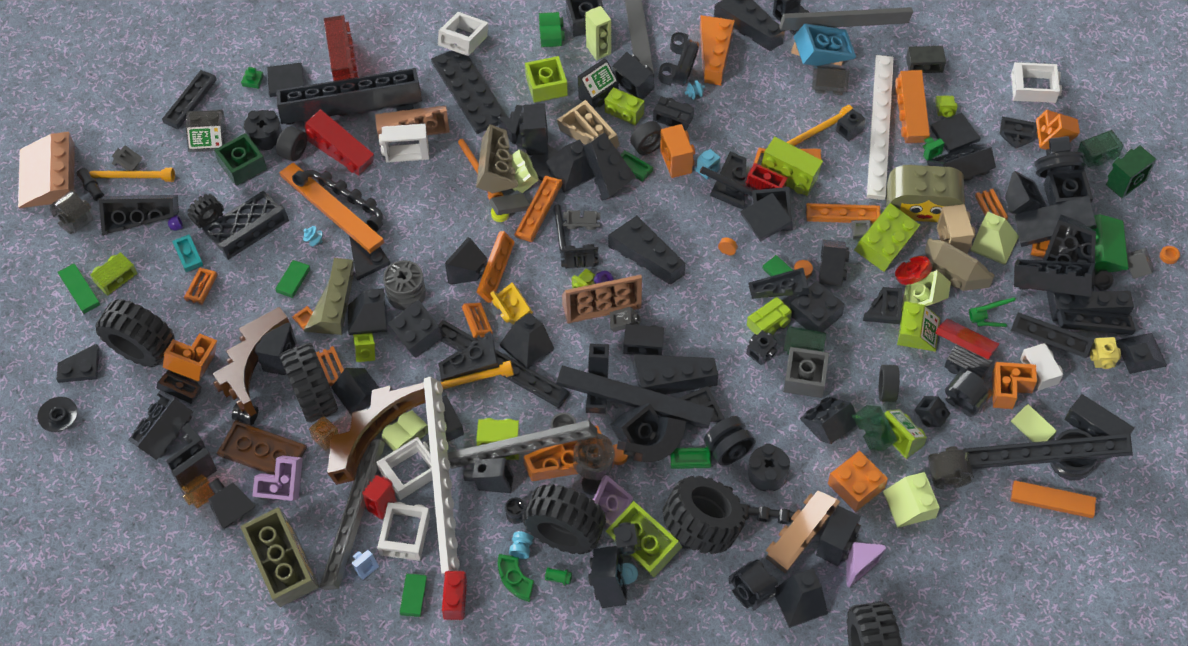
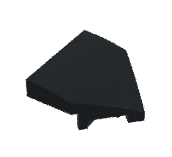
(1017, 131)

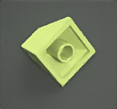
(995, 239)
(928, 290)

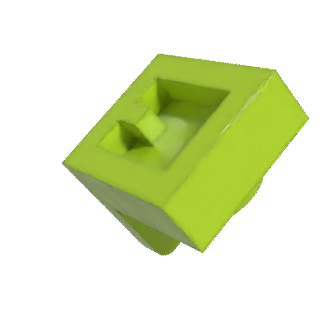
(946, 106)
(584, 279)
(364, 347)

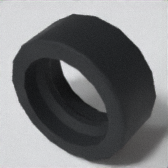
(638, 139)
(889, 383)

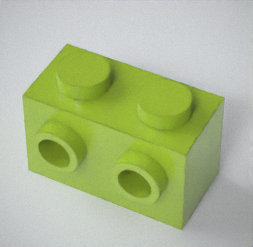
(624, 106)

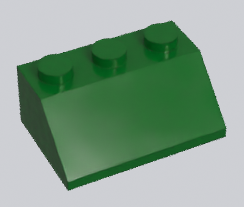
(1110, 244)

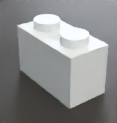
(1046, 367)

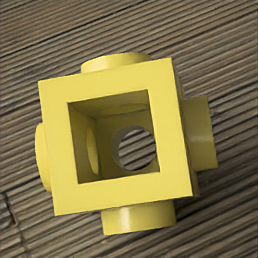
(1105, 353)

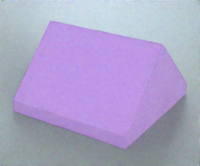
(612, 499)
(861, 559)

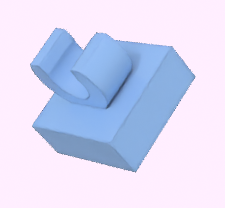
(364, 564)

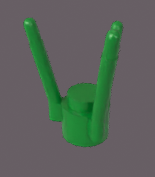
(978, 314)

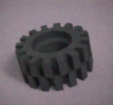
(205, 210)

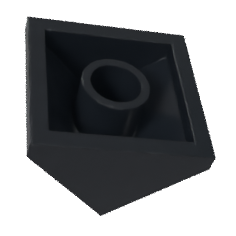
(354, 389)

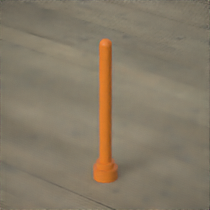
(475, 164)

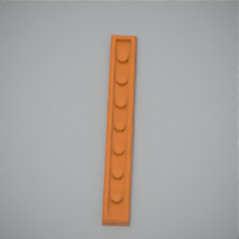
(334, 210)

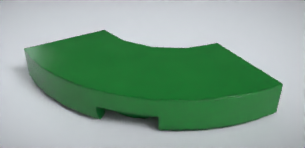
(513, 578)

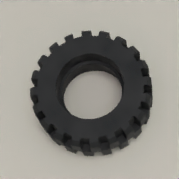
(134, 332)
(309, 382)
(704, 514)
(564, 519)
(872, 625)

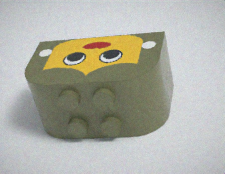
(924, 190)
(279, 557)

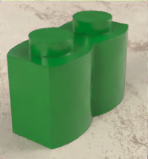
(550, 29)

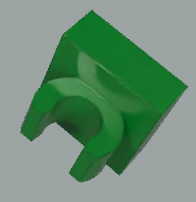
(252, 78)
(932, 148)

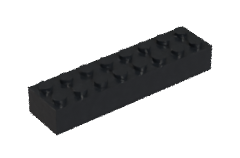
(349, 95)

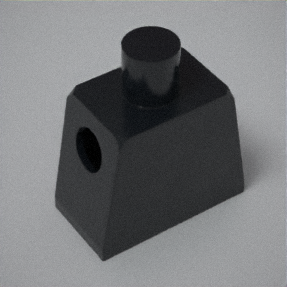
(491, 475)
(228, 503)

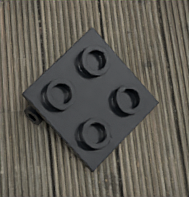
(588, 251)

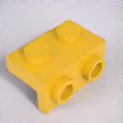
(511, 303)

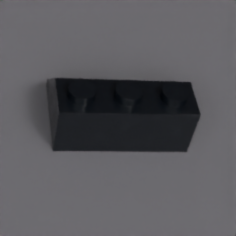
(969, 160)
(1095, 419)

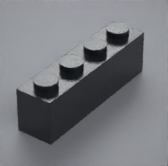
(1051, 335)

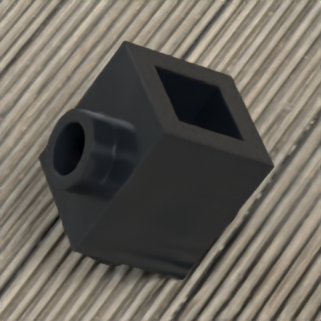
(850, 124)
(627, 538)

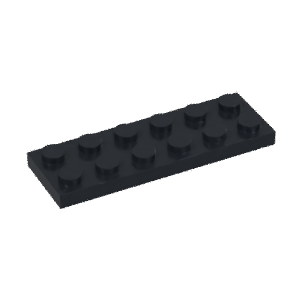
(469, 90)

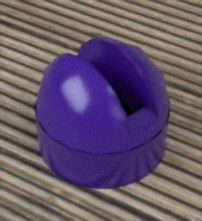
(175, 223)

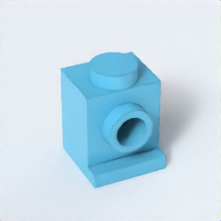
(708, 159)

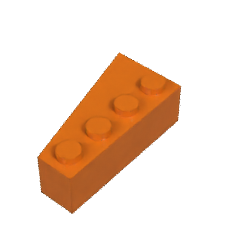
(715, 45)
(912, 106)
(552, 461)

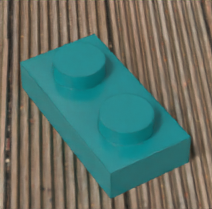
(187, 253)

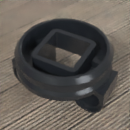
(688, 52)
(1059, 158)

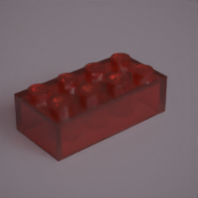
(339, 48)

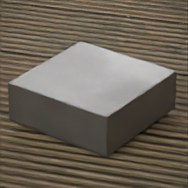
(859, 228)

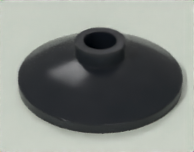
(52, 409)

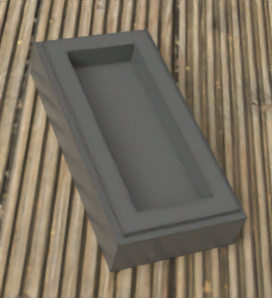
(509, 204)

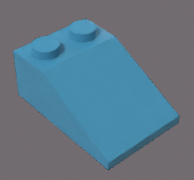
(823, 45)

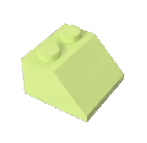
(911, 500)

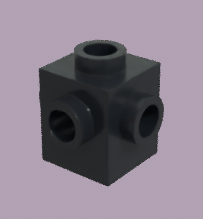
(761, 347)
(932, 411)

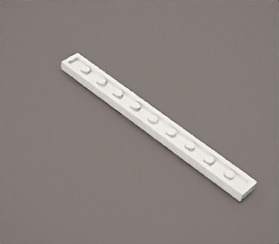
(880, 128)
(441, 478)

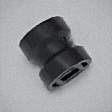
(238, 415)
(512, 507)

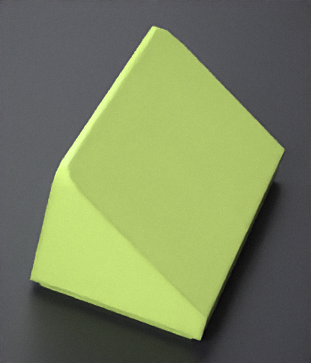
(1033, 425)

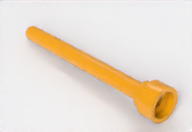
(820, 127)
(166, 174)
(505, 370)

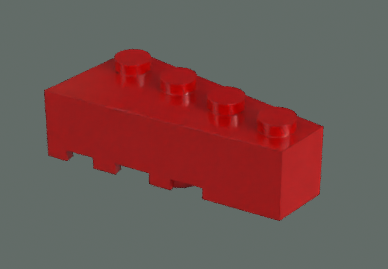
(338, 143)

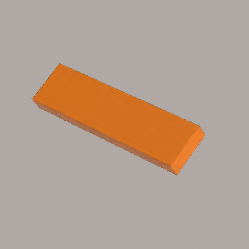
(538, 208)
(841, 212)
(495, 266)
(1053, 499)

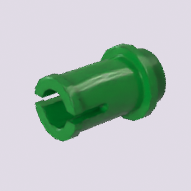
(558, 576)

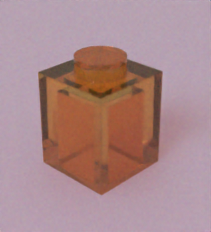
(322, 432)
(197, 491)

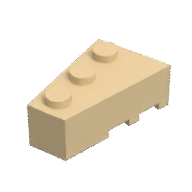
(585, 124)

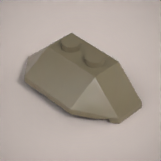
(958, 267)

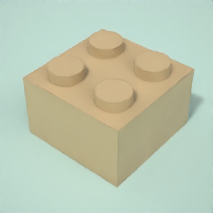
(955, 227)

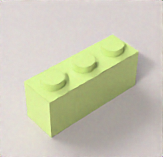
(598, 32)

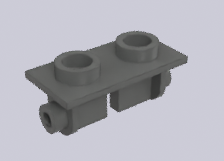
(574, 220)

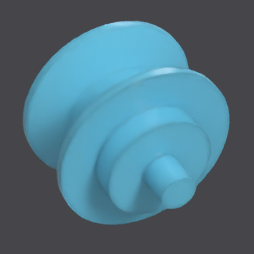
(696, 89)
(312, 236)
(629, 573)

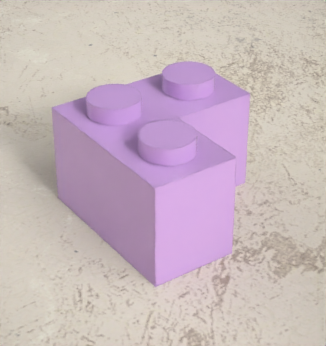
(285, 482)

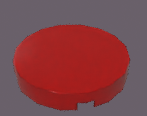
(913, 271)

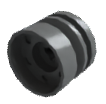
(404, 284)

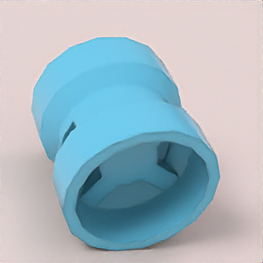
(521, 545)

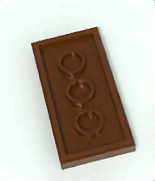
(257, 447)

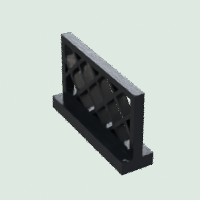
(251, 232)

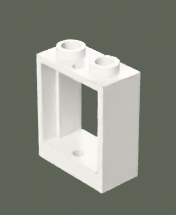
(465, 45)
(1035, 70)
(404, 152)
(398, 456)
(404, 550)

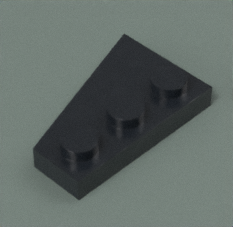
(783, 284)

